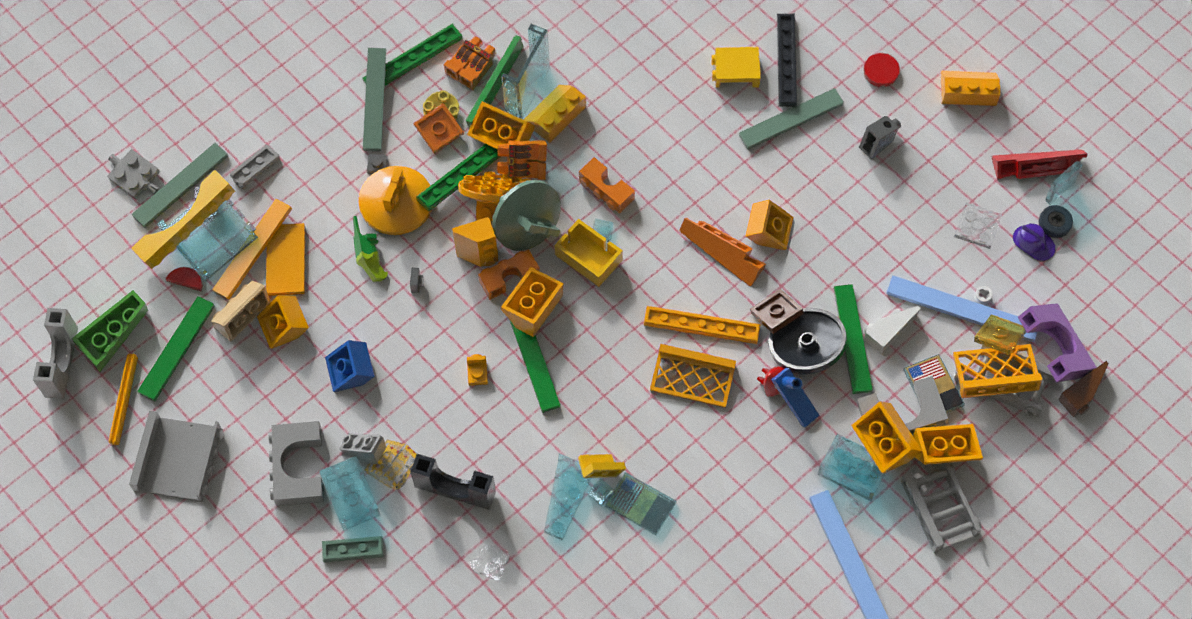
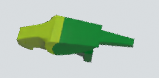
(367, 253)

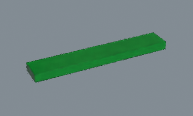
(421, 53)
(495, 81)
(449, 182)
(176, 348)
(855, 349)
(537, 370)

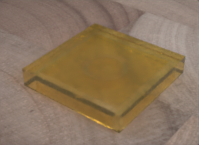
(1000, 334)

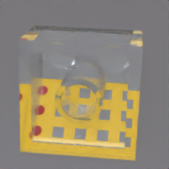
(393, 465)

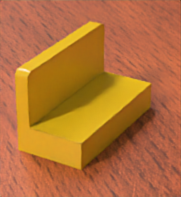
(600, 466)

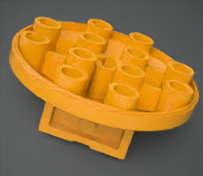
(487, 191)
(390, 201)

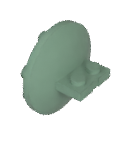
(527, 215)

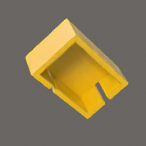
(587, 252)

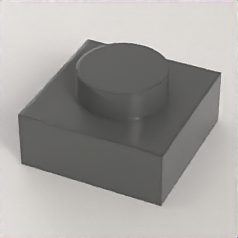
(376, 163)
(416, 280)

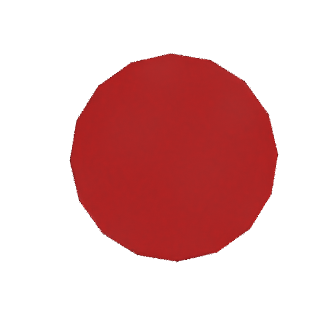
(881, 69)

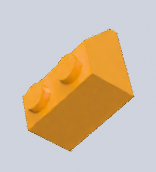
(769, 225)
(282, 321)

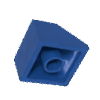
(349, 366)

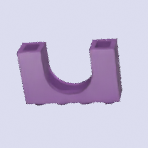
(1050, 319)

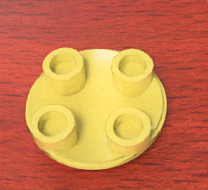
(437, 99)

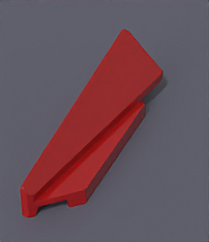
(1035, 164)

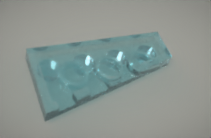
(565, 497)

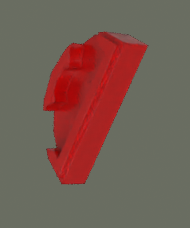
(185, 277)

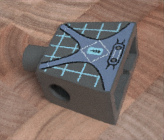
(879, 136)

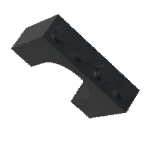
(428, 477)

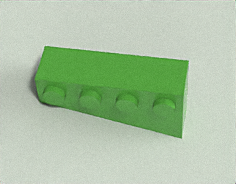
(109, 331)

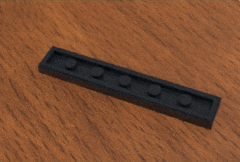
(786, 60)

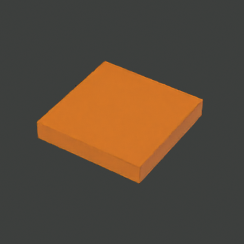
(438, 128)

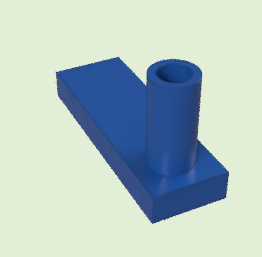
(795, 397)

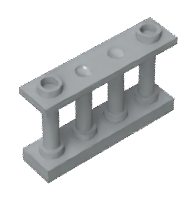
(1029, 407)
(928, 520)

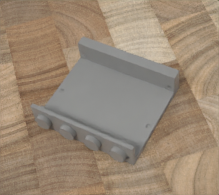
(175, 458)

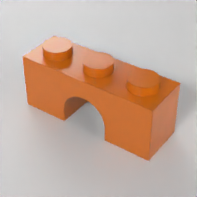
(616, 196)
(493, 278)

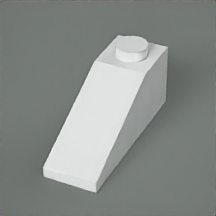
(887, 329)

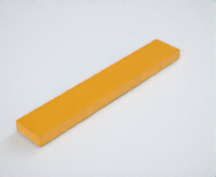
(246, 259)
(702, 324)

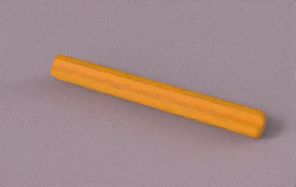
(123, 399)

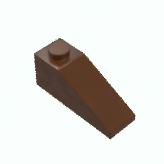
(1079, 395)

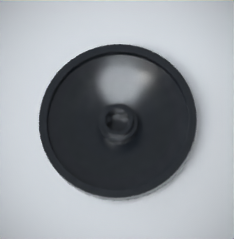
(809, 342)

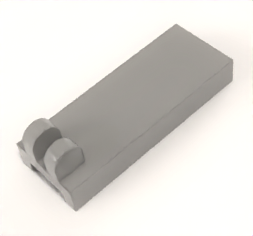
(254, 166)

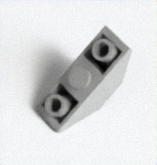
(364, 446)

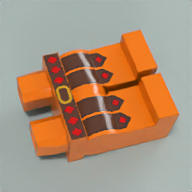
(470, 62)
(524, 159)

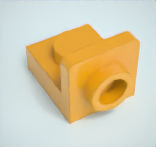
(477, 370)

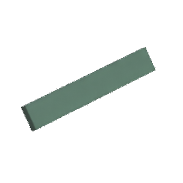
(374, 99)
(791, 118)
(179, 185)

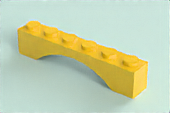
(156, 246)

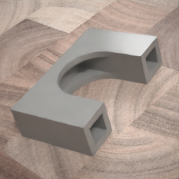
(53, 376)
(932, 409)
(284, 440)

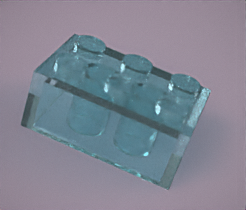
(851, 468)
(350, 493)

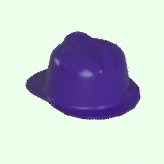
(1034, 242)

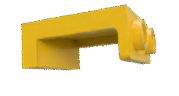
(736, 65)

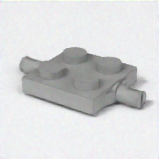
(133, 173)

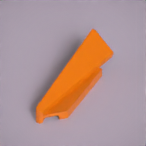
(724, 249)

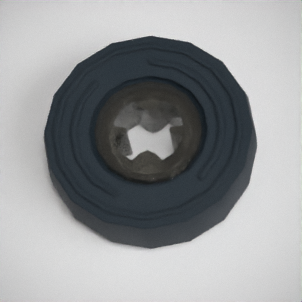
(1062, 216)

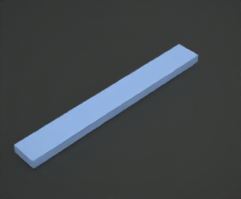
(948, 303)
(847, 556)

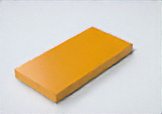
(286, 261)

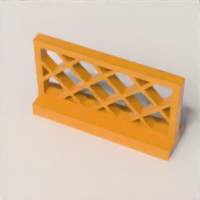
(693, 359)
(996, 385)

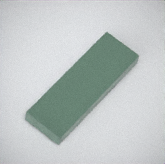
(352, 549)

